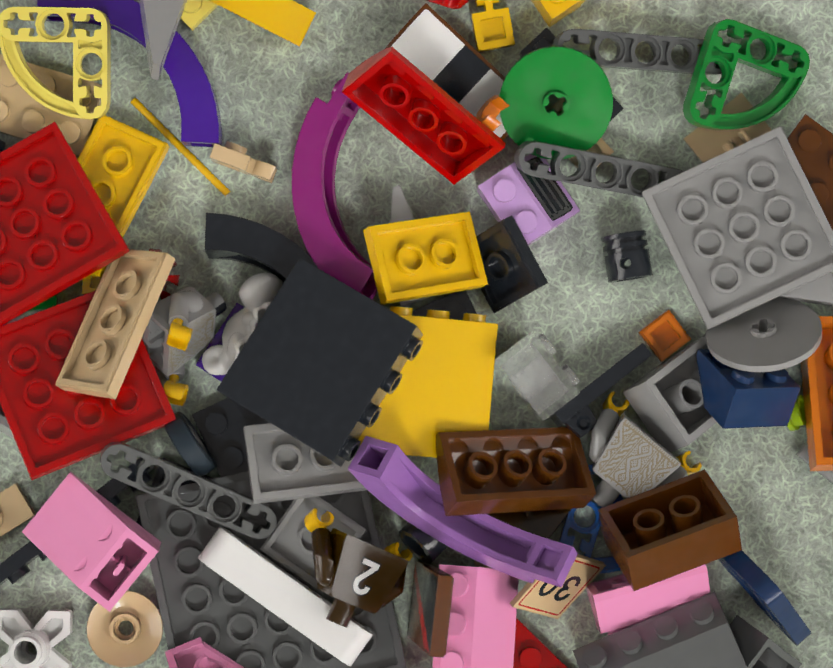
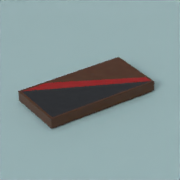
(430, 608)

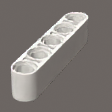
(283, 595)

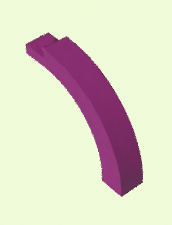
(316, 196)

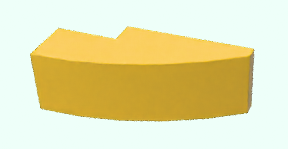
(279, 17)

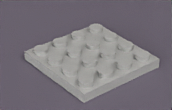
(743, 227)

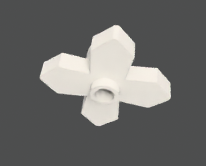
(47, 633)

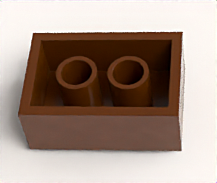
(670, 529)

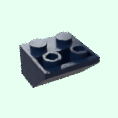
(745, 397)

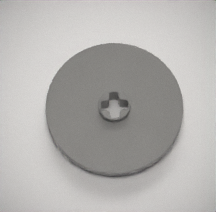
(767, 337)

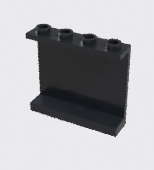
(322, 362)

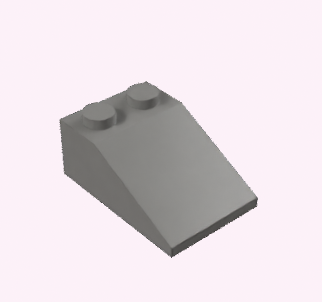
(672, 399)

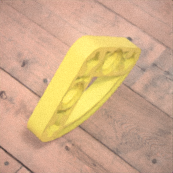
(82, 45)

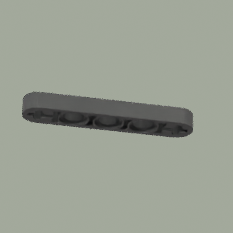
(626, 46)
(587, 167)
(169, 487)

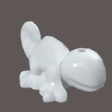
(256, 296)

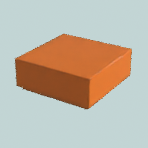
(664, 335)

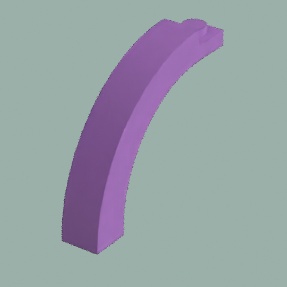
(418, 499)

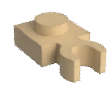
(235, 157)

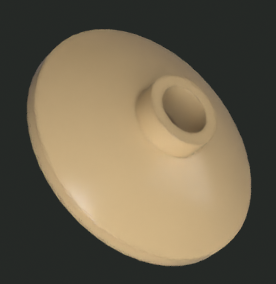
(123, 649)

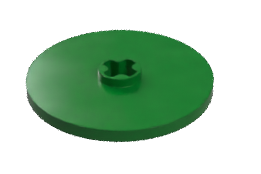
(567, 75)

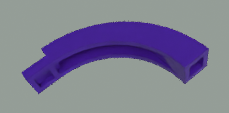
(194, 92)

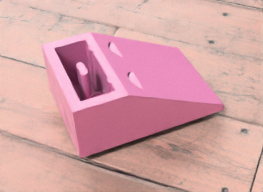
(91, 541)

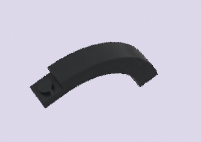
(251, 243)

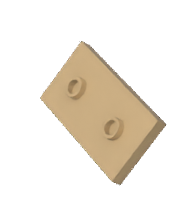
(115, 323)

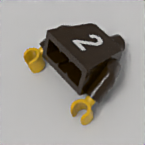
(354, 569)

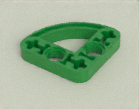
(727, 57)

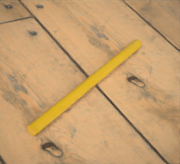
(165, 132)

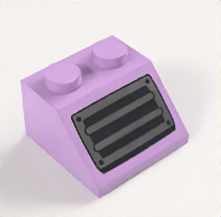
(533, 201)

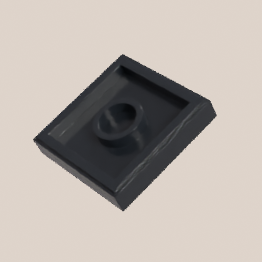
(508, 265)

